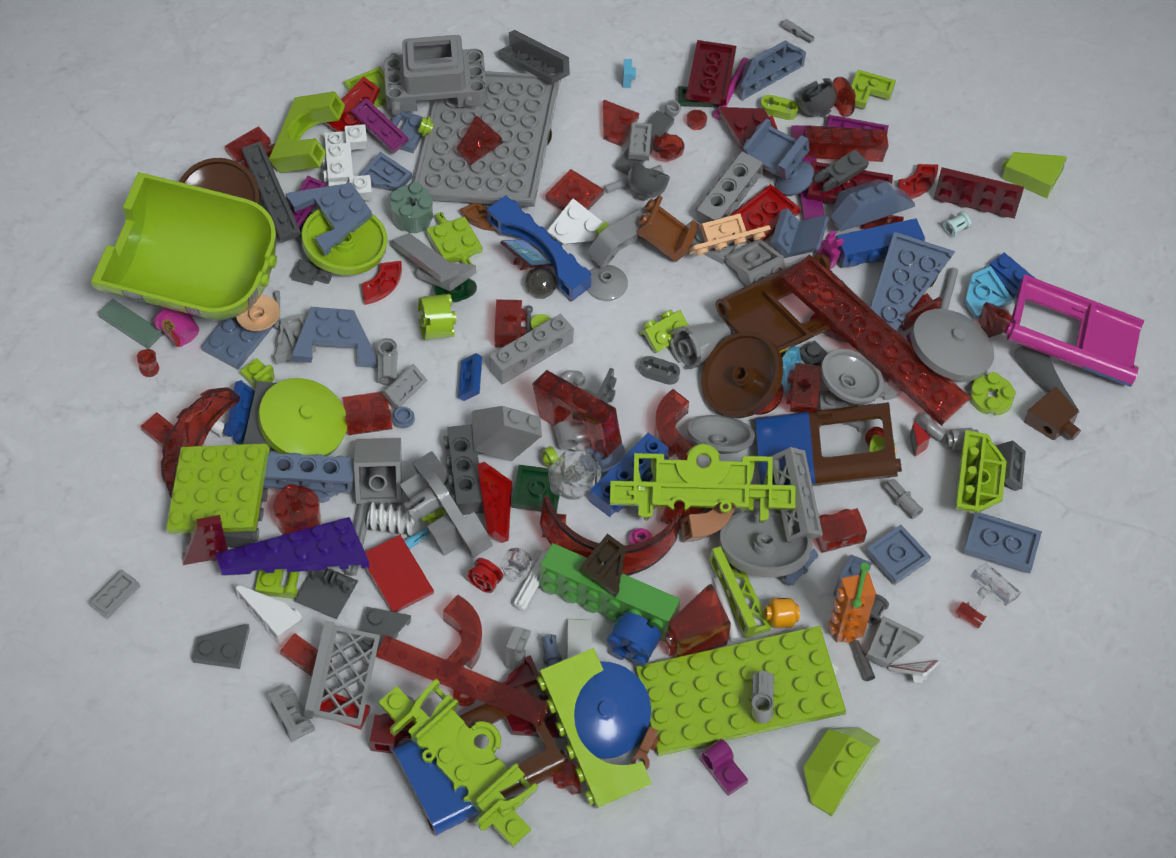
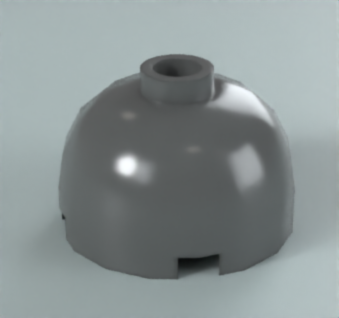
(817, 98)
(647, 181)

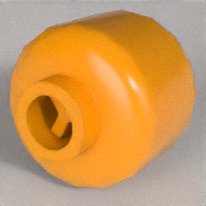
(782, 613)

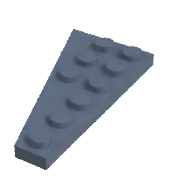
(906, 276)

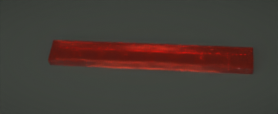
(463, 680)

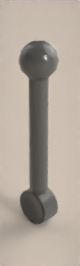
(529, 309)

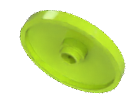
(354, 255)
(302, 418)

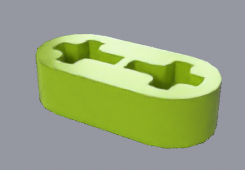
(779, 107)

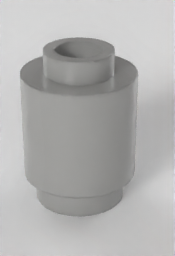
(955, 438)

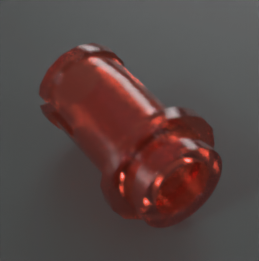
(969, 614)

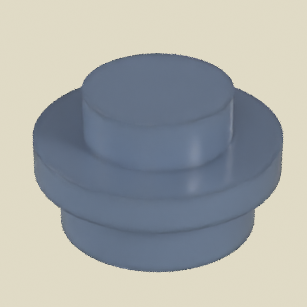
(403, 417)

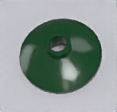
(459, 293)

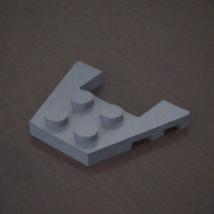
(340, 207)
(334, 329)

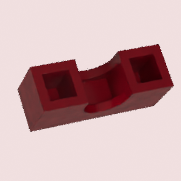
(381, 738)

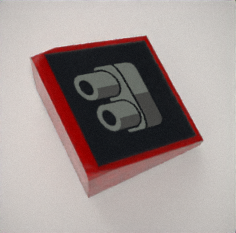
(919, 439)

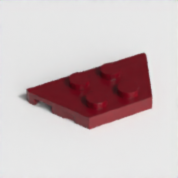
(743, 122)
(526, 676)

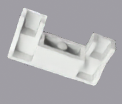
(339, 159)

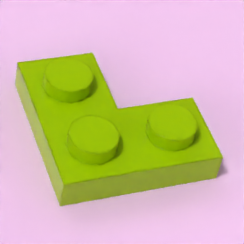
(869, 83)

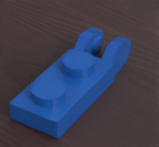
(240, 412)

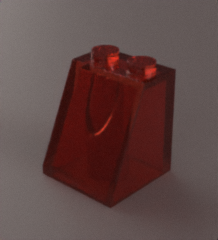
(698, 626)

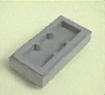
(640, 141)
(404, 386)
(114, 594)

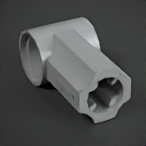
(387, 361)
(570, 434)
(762, 696)

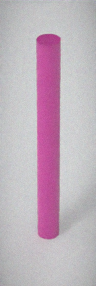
(733, 84)

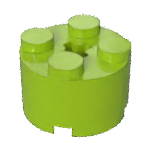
(436, 316)

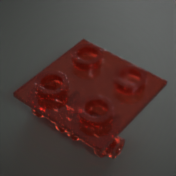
(367, 413)

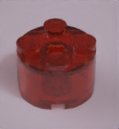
(296, 509)

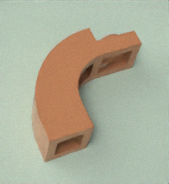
(700, 526)

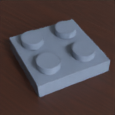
(898, 554)

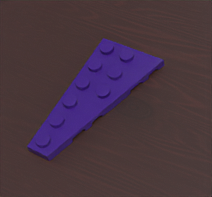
(301, 550)

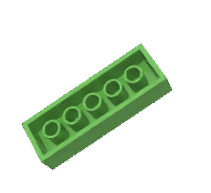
(562, 577)

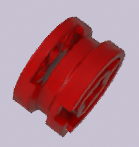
(485, 575)

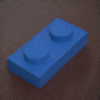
(470, 377)

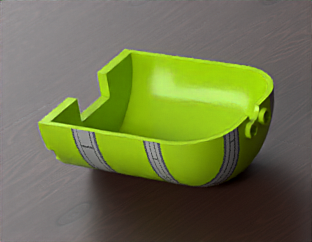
(189, 250)

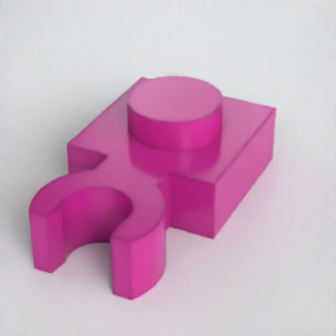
(829, 248)

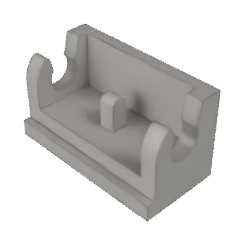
(290, 713)

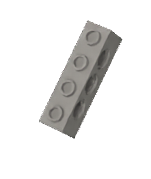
(744, 166)
(531, 349)

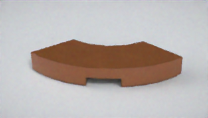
(477, 216)

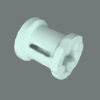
(957, 224)

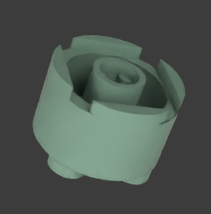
(411, 208)

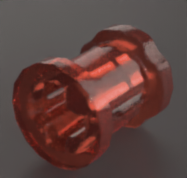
(149, 366)

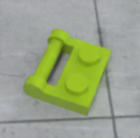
(270, 584)

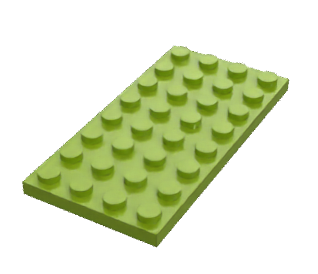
(710, 692)

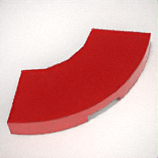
(920, 181)
(383, 282)

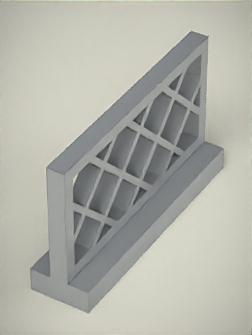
(321, 669)

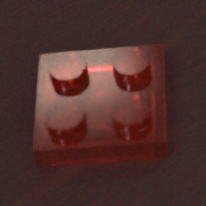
(574, 187)

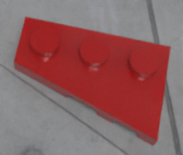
(361, 91)
(496, 498)

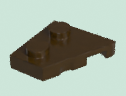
(606, 564)

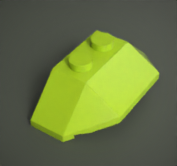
(979, 473)
(837, 765)

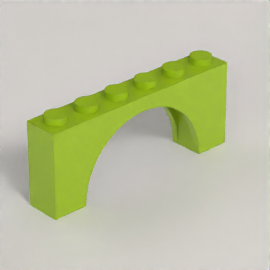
(602, 779)

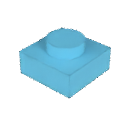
(629, 73)

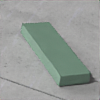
(130, 323)

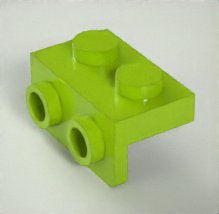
(659, 332)

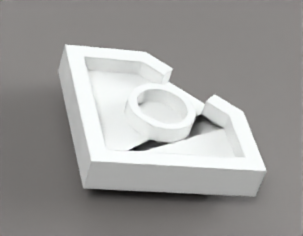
(575, 225)

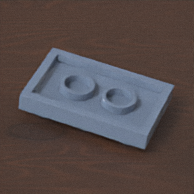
(233, 343)
(1002, 542)

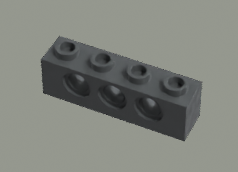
(462, 439)

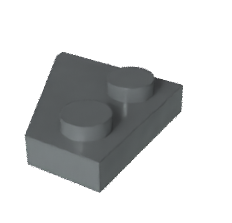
(222, 647)

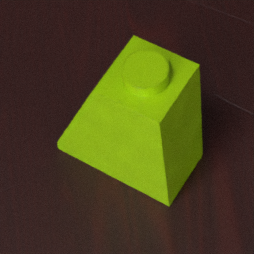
(1034, 171)

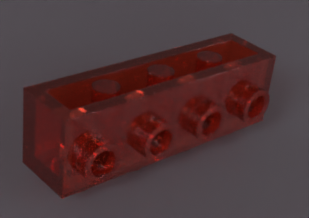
(838, 142)

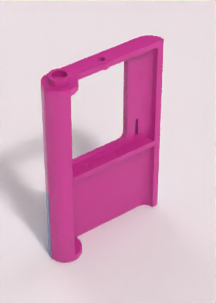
(1105, 336)

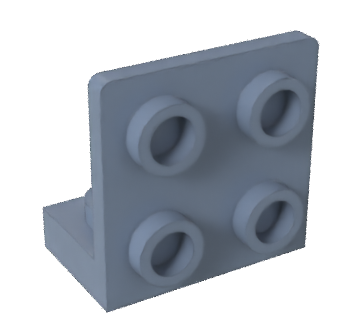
(796, 236)

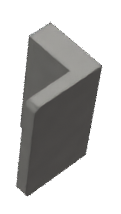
(1015, 463)

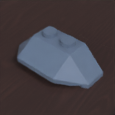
(770, 67)
(868, 203)

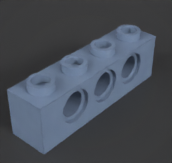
(315, 480)

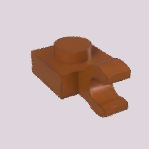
(648, 742)

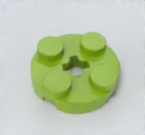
(992, 383)

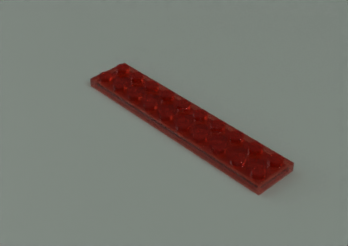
(874, 339)

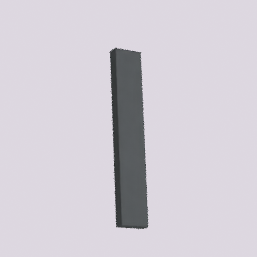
(271, 191)

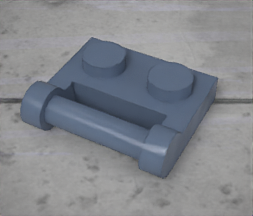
(409, 129)

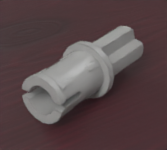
(903, 498)

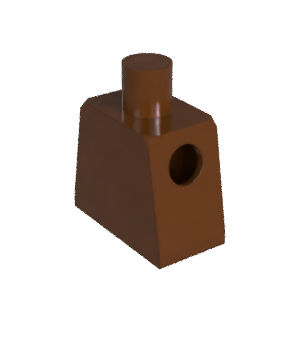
(1053, 416)

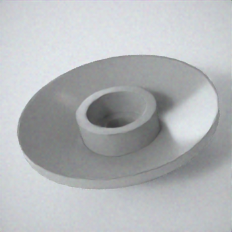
(607, 289)

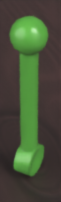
(864, 568)

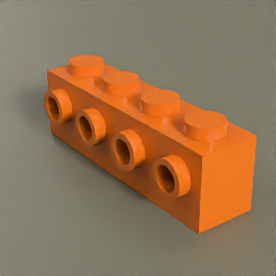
(847, 621)

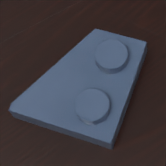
(386, 173)

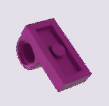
(720, 764)

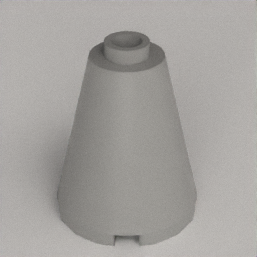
(696, 342)

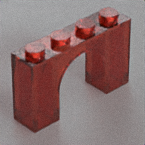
(558, 397)

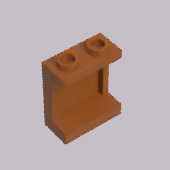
(665, 230)

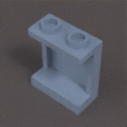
(776, 149)

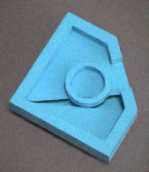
(984, 288)

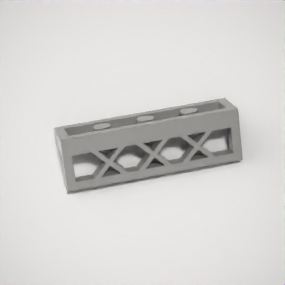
(805, 503)

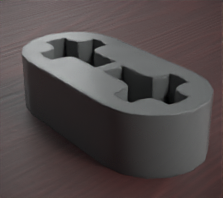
(659, 370)

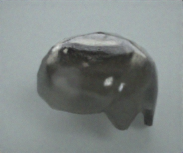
(540, 282)

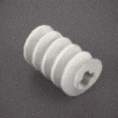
(390, 519)

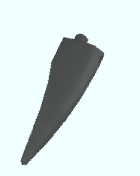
(1041, 369)

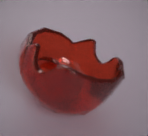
(668, 146)

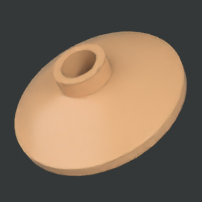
(260, 315)

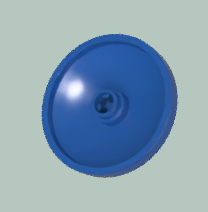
(612, 712)

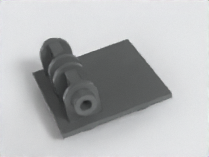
(326, 591)

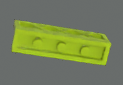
(738, 604)

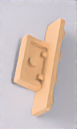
(726, 231)

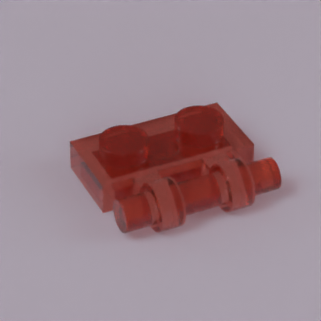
(234, 149)

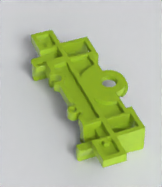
(702, 487)
(461, 761)

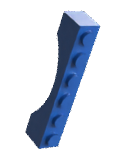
(511, 220)

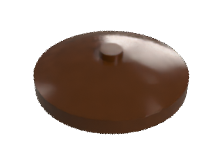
(224, 177)
(742, 375)

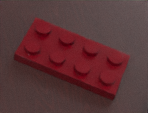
(711, 72)
(816, 191)
(978, 192)

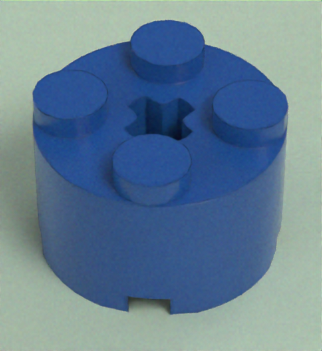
(633, 639)

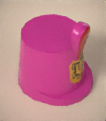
(177, 326)

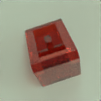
(994, 319)

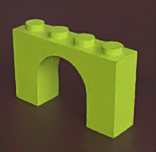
(305, 112)

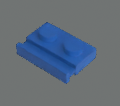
(1009, 273)

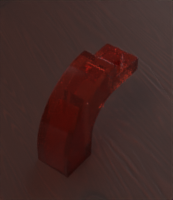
(668, 414)
(466, 621)

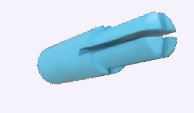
(413, 540)

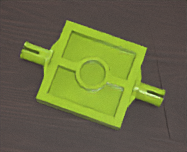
(454, 239)

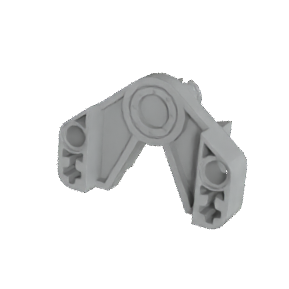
(427, 493)

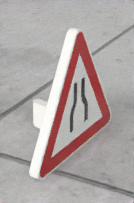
(918, 669)

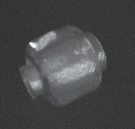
(516, 564)

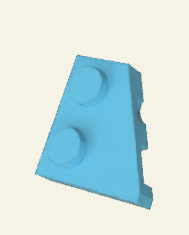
(789, 359)

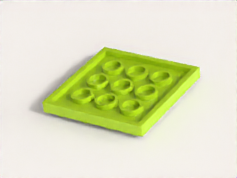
(218, 482)

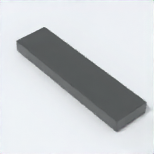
(660, 124)

